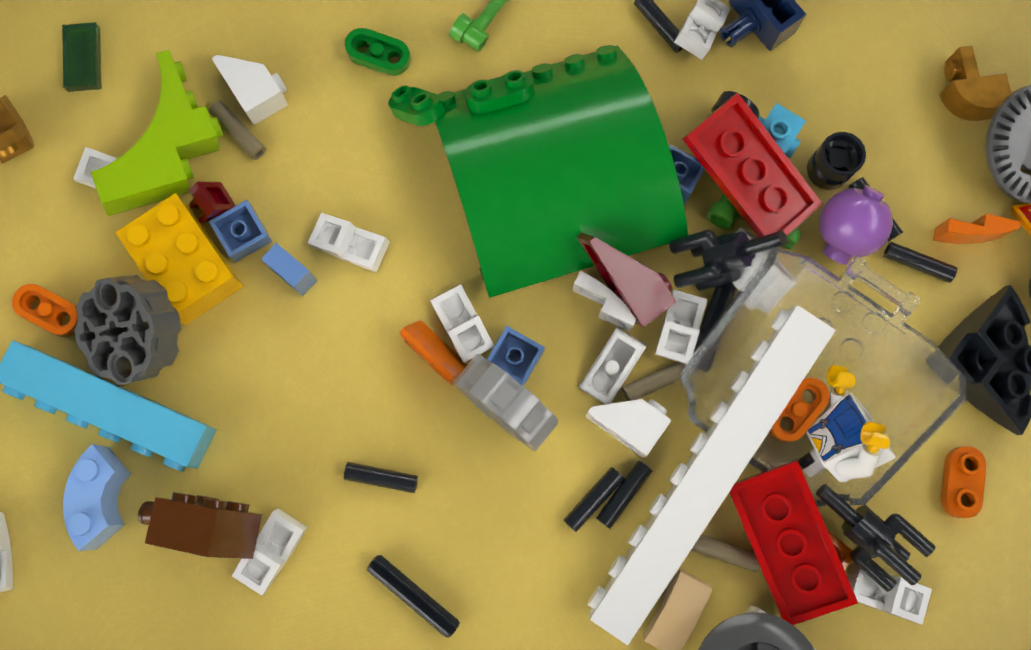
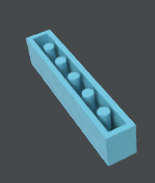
(104, 405)

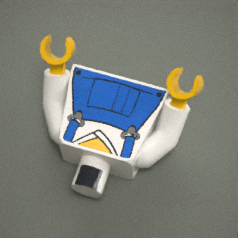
(845, 434)

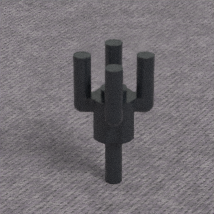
(721, 256)
(877, 539)

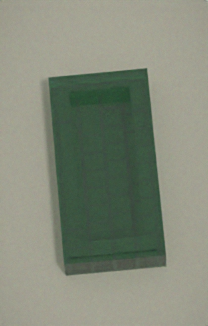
(81, 57)

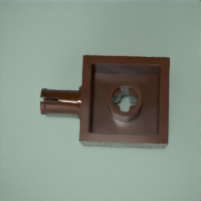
(201, 526)

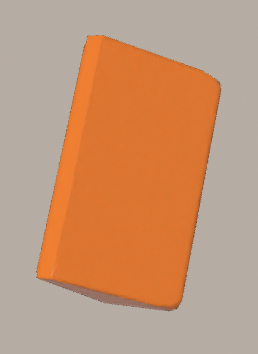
(433, 351)

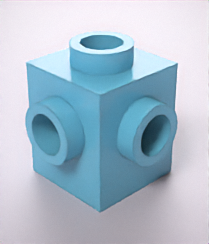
(783, 128)

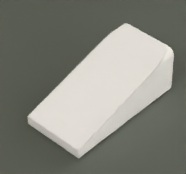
(612, 366)

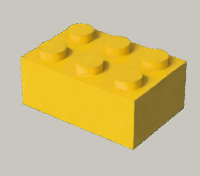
(181, 257)

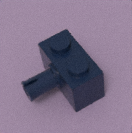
(769, 20)

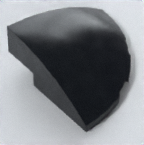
(995, 359)

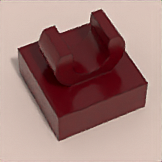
(211, 199)

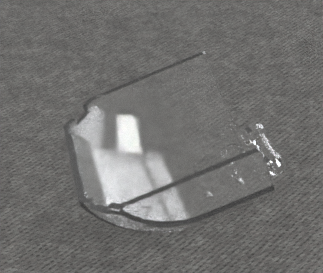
(896, 368)

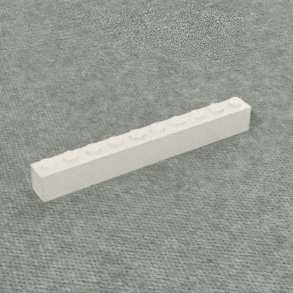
(709, 473)

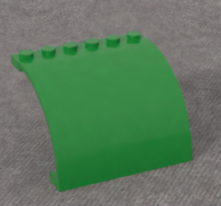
(563, 165)

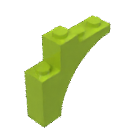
(159, 159)

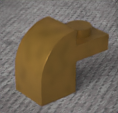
(968, 93)
(13, 132)

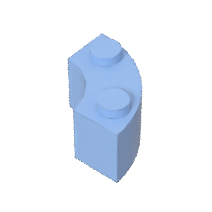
(92, 498)

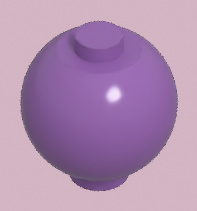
(855, 224)

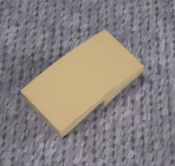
(679, 612)

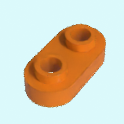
(48, 313)
(799, 412)
(960, 481)

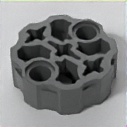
(103, 331)

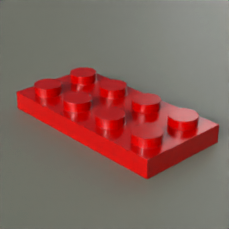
(752, 169)
(792, 544)

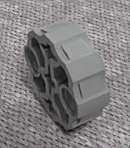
(506, 402)

